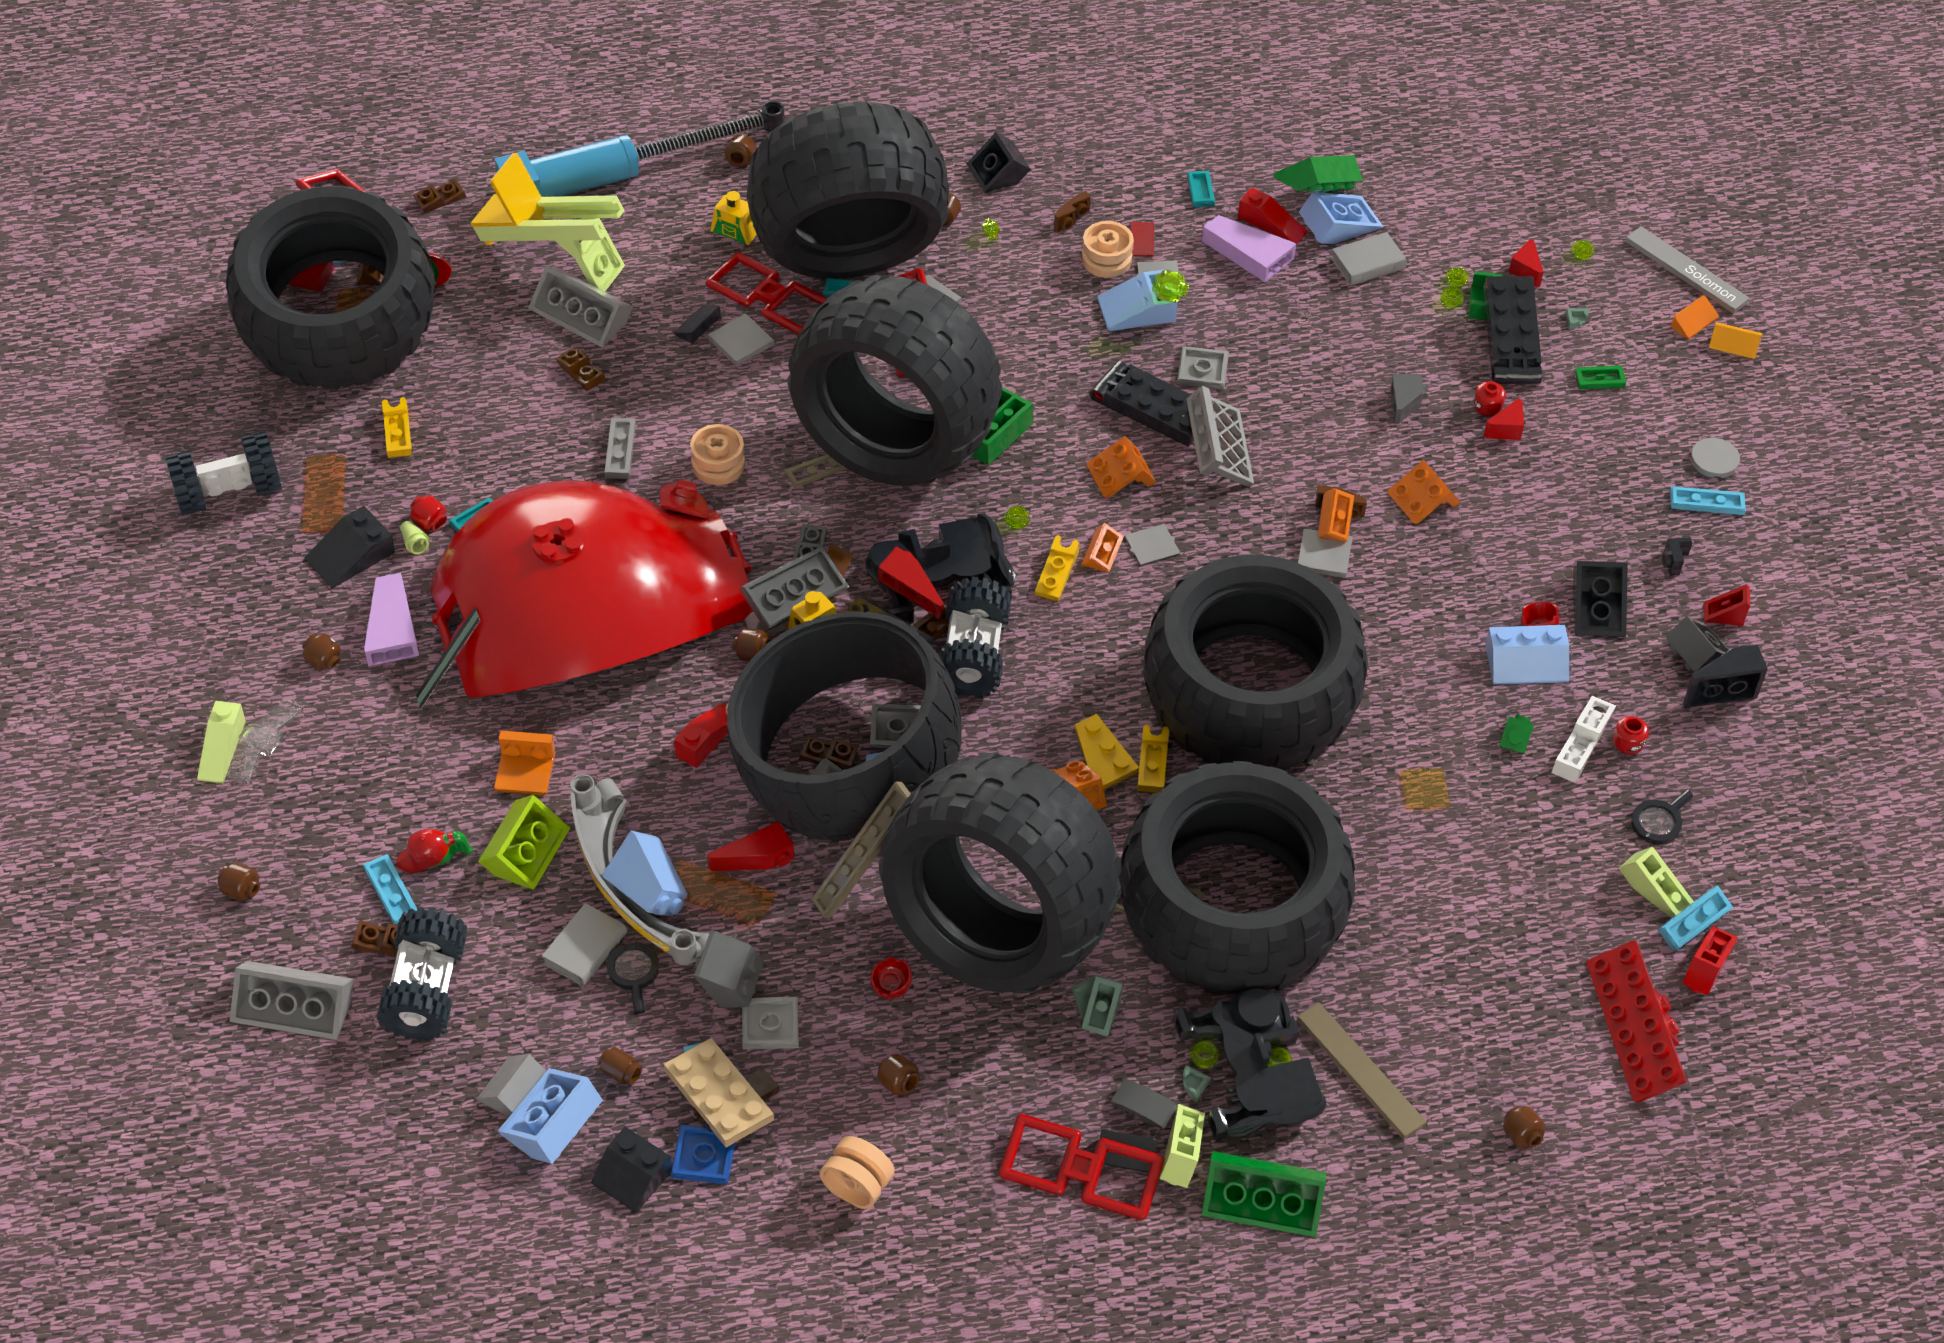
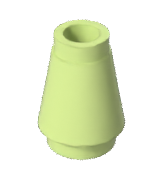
(414, 538)

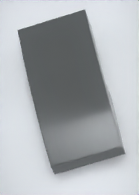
(810, 539)
(1144, 1103)

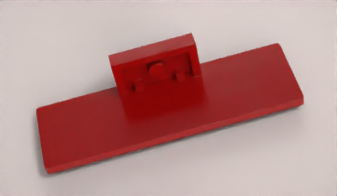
(1637, 1021)

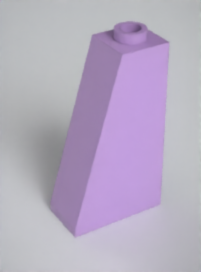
(1249, 247)
(390, 626)

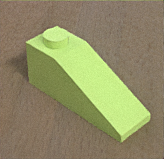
(220, 741)
(1655, 881)
(1183, 1146)

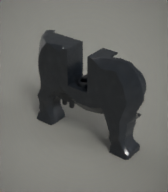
(963, 551)
(1250, 1029)

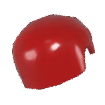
(1541, 612)
(891, 972)

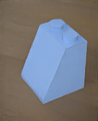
(646, 875)

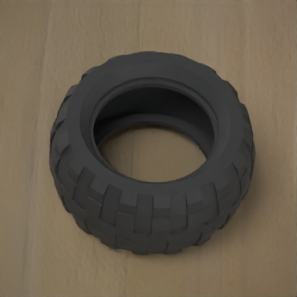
(847, 190)
(316, 229)
(924, 339)
(1266, 600)
(1249, 808)
(1036, 825)

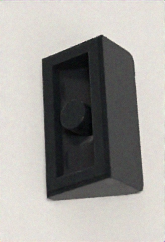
(698, 323)
(1121, 1161)

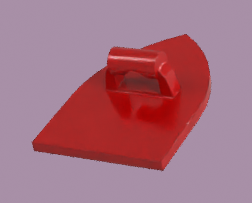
(683, 498)

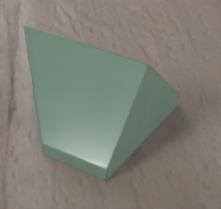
(1098, 1003)

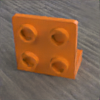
(1119, 467)
(1421, 492)
(525, 763)
(1085, 781)

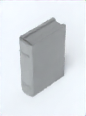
(1368, 258)
(584, 944)

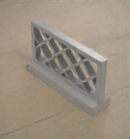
(1208, 439)

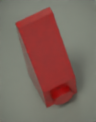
(1269, 216)
(906, 576)
(701, 736)
(758, 850)
(1709, 961)

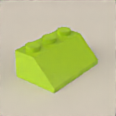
(524, 843)

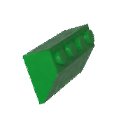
(1322, 174)
(1264, 1194)

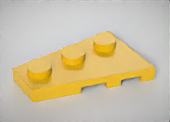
(1104, 752)

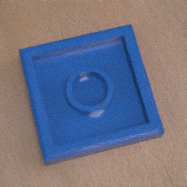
(701, 1156)

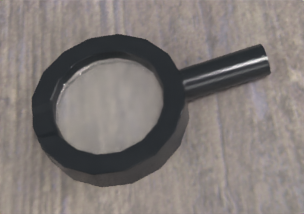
(1658, 820)
(633, 968)

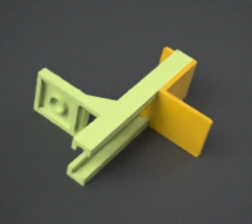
(519, 212)

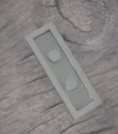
(620, 448)

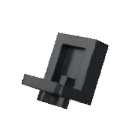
(1674, 552)

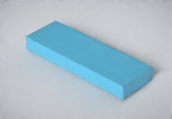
(1707, 500)
(389, 887)
(1695, 918)

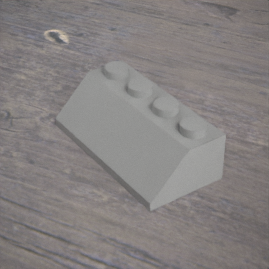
(579, 306)
(290, 999)

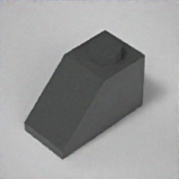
(1406, 395)

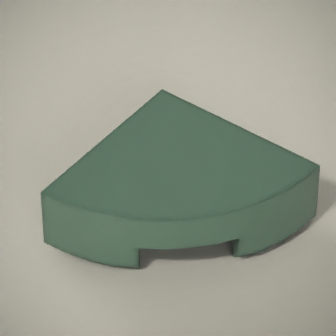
(1576, 317)
(1195, 1082)

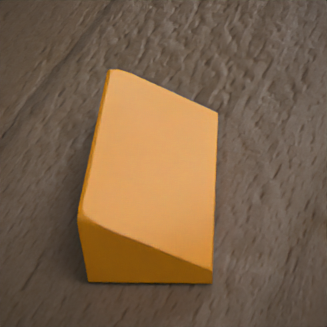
(1735, 340)

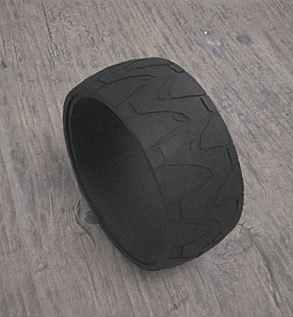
(817, 658)

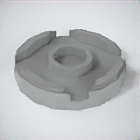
(1715, 457)

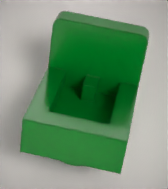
(1517, 733)

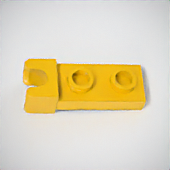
(397, 429)
(1057, 570)
(1153, 760)

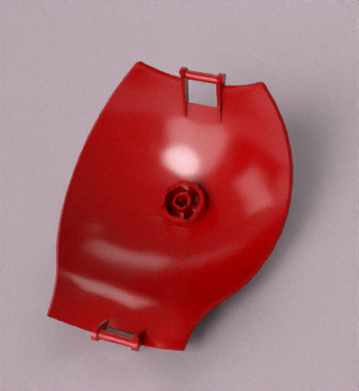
(582, 583)

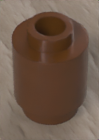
(620, 1066)

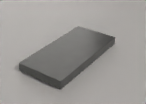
(781, 589)

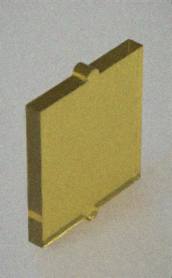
(1425, 788)

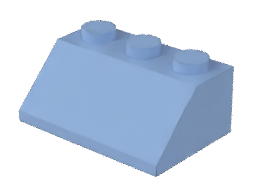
(1528, 654)
(551, 1114)

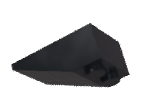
(351, 547)
(1600, 598)
(1728, 678)

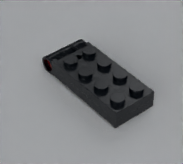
(1512, 330)
(1145, 401)

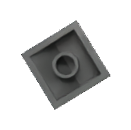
(1695, 644)
(728, 970)

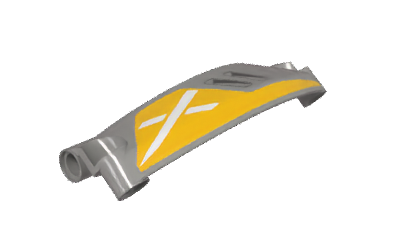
(595, 821)

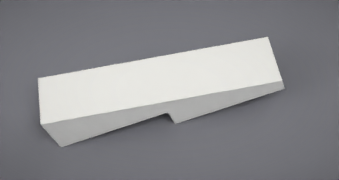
(1586, 732)

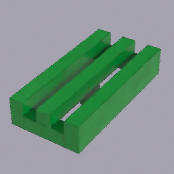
(1601, 380)

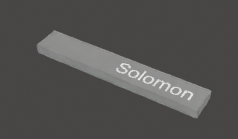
(1687, 269)

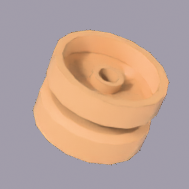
(1107, 249)
(717, 454)
(857, 1172)

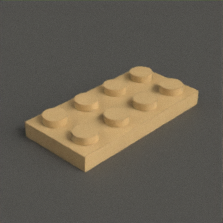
(718, 1092)

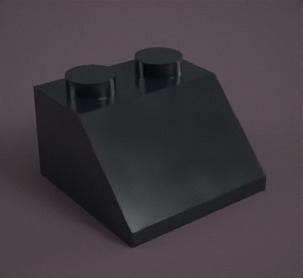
(998, 164)
(631, 1169)

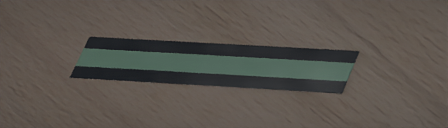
(447, 658)

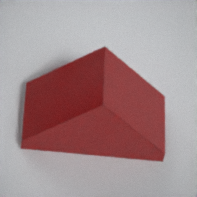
(1143, 238)
(1527, 263)
(314, 277)
(1506, 423)
(1729, 607)

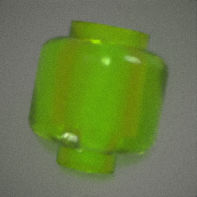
(1170, 286)

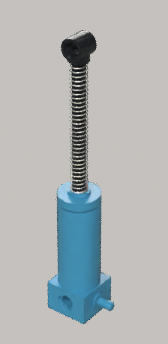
(619, 159)

